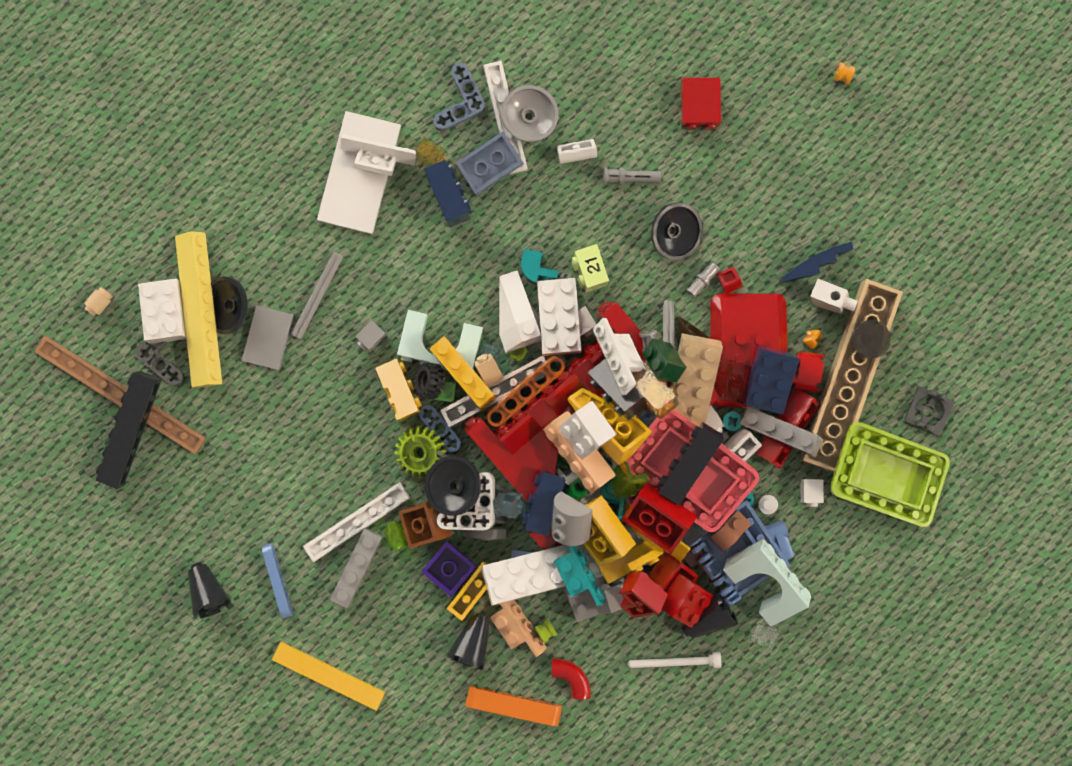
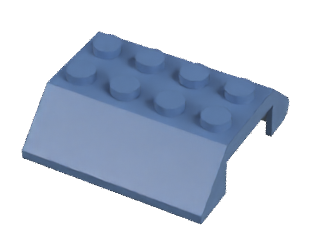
(717, 558)

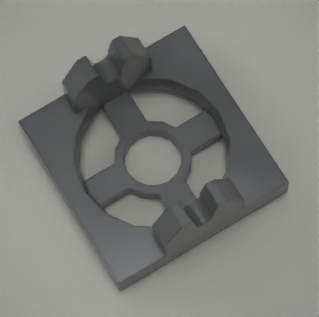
(946, 403)

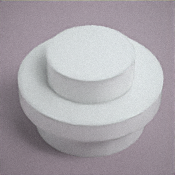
(768, 504)

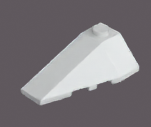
(516, 317)

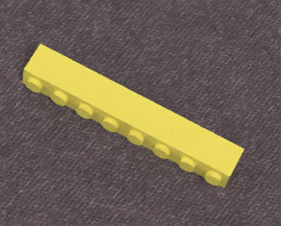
(198, 309)

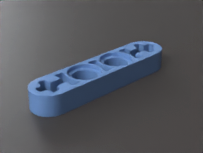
(277, 581)

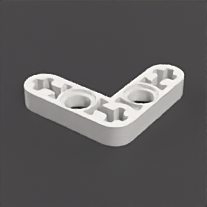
(480, 511)

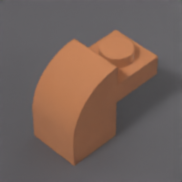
(730, 531)

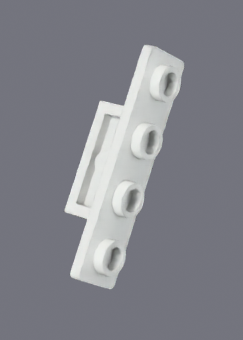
(377, 156)
(620, 355)

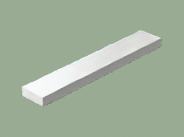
(499, 91)
(356, 522)

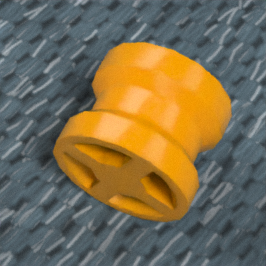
(844, 73)

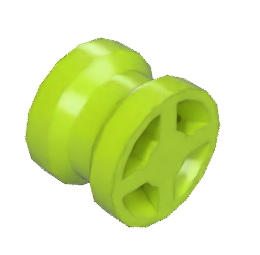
(546, 630)

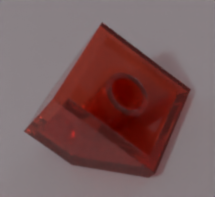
(732, 380)

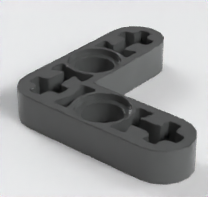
(154, 357)

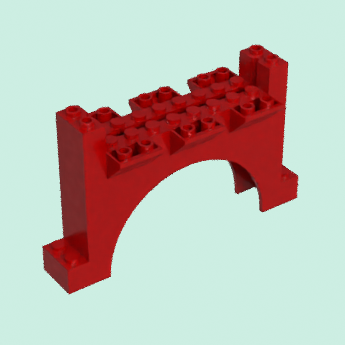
(520, 443)

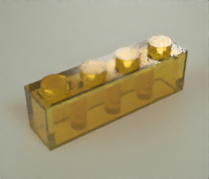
(656, 393)

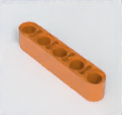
(522, 400)
(516, 707)

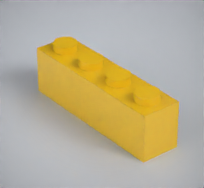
(462, 373)

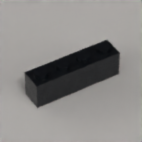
(690, 463)

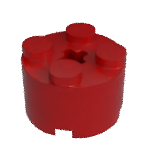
(808, 371)

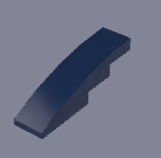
(811, 266)

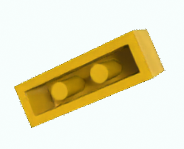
(468, 594)

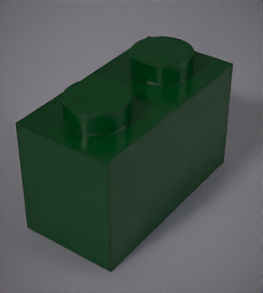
(664, 360)

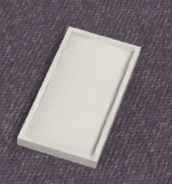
(353, 194)

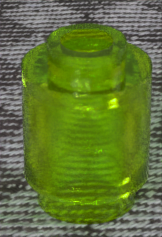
(395, 535)

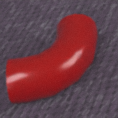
(574, 676)

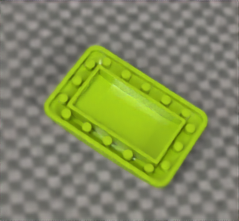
(890, 474)

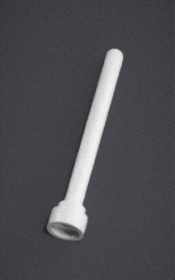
(713, 660)

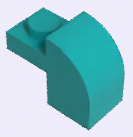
(531, 267)

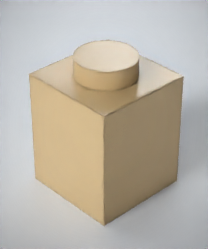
(488, 369)

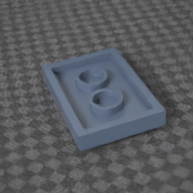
(489, 163)

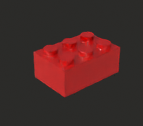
(659, 518)

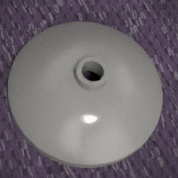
(531, 101)

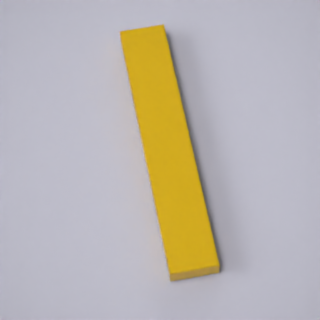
(328, 675)

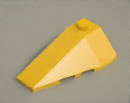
(629, 434)

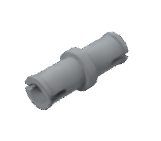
(702, 279)

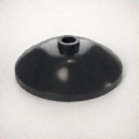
(685, 232)
(229, 304)
(442, 482)

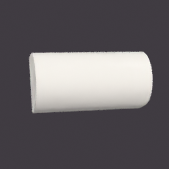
(576, 151)

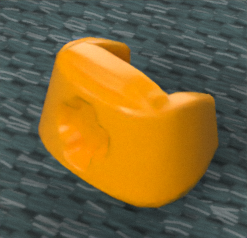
(812, 338)

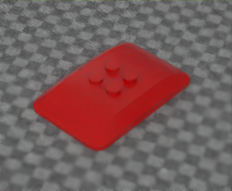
(744, 324)

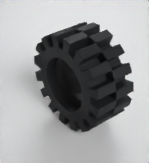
(429, 381)

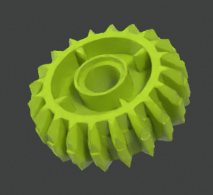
(408, 450)

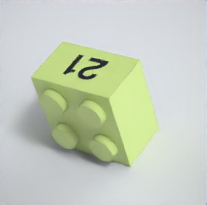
(590, 268)

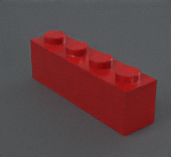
(798, 412)

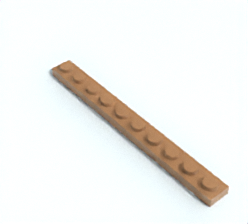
(114, 391)

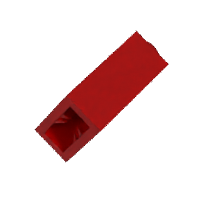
(700, 103)

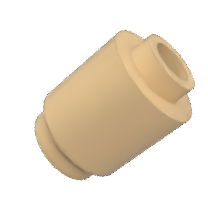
(98, 301)

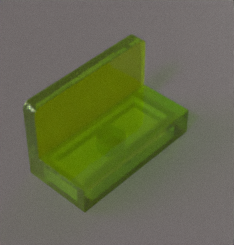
(625, 483)

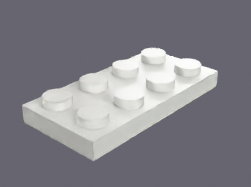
(559, 317)

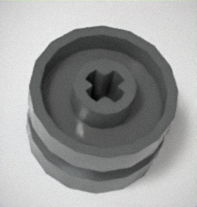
(494, 532)

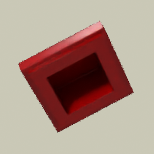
(729, 280)

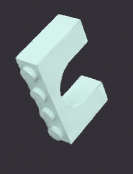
(412, 344)
(763, 559)

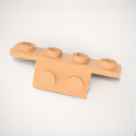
(516, 628)

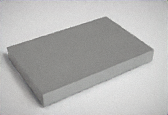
(268, 337)

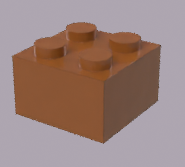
(421, 525)

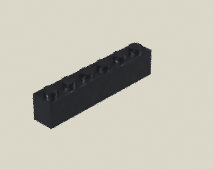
(128, 429)

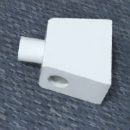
(825, 295)

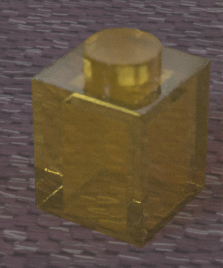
(430, 152)

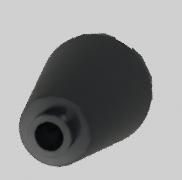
(206, 592)
(713, 618)
(471, 643)

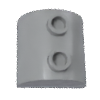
(570, 521)

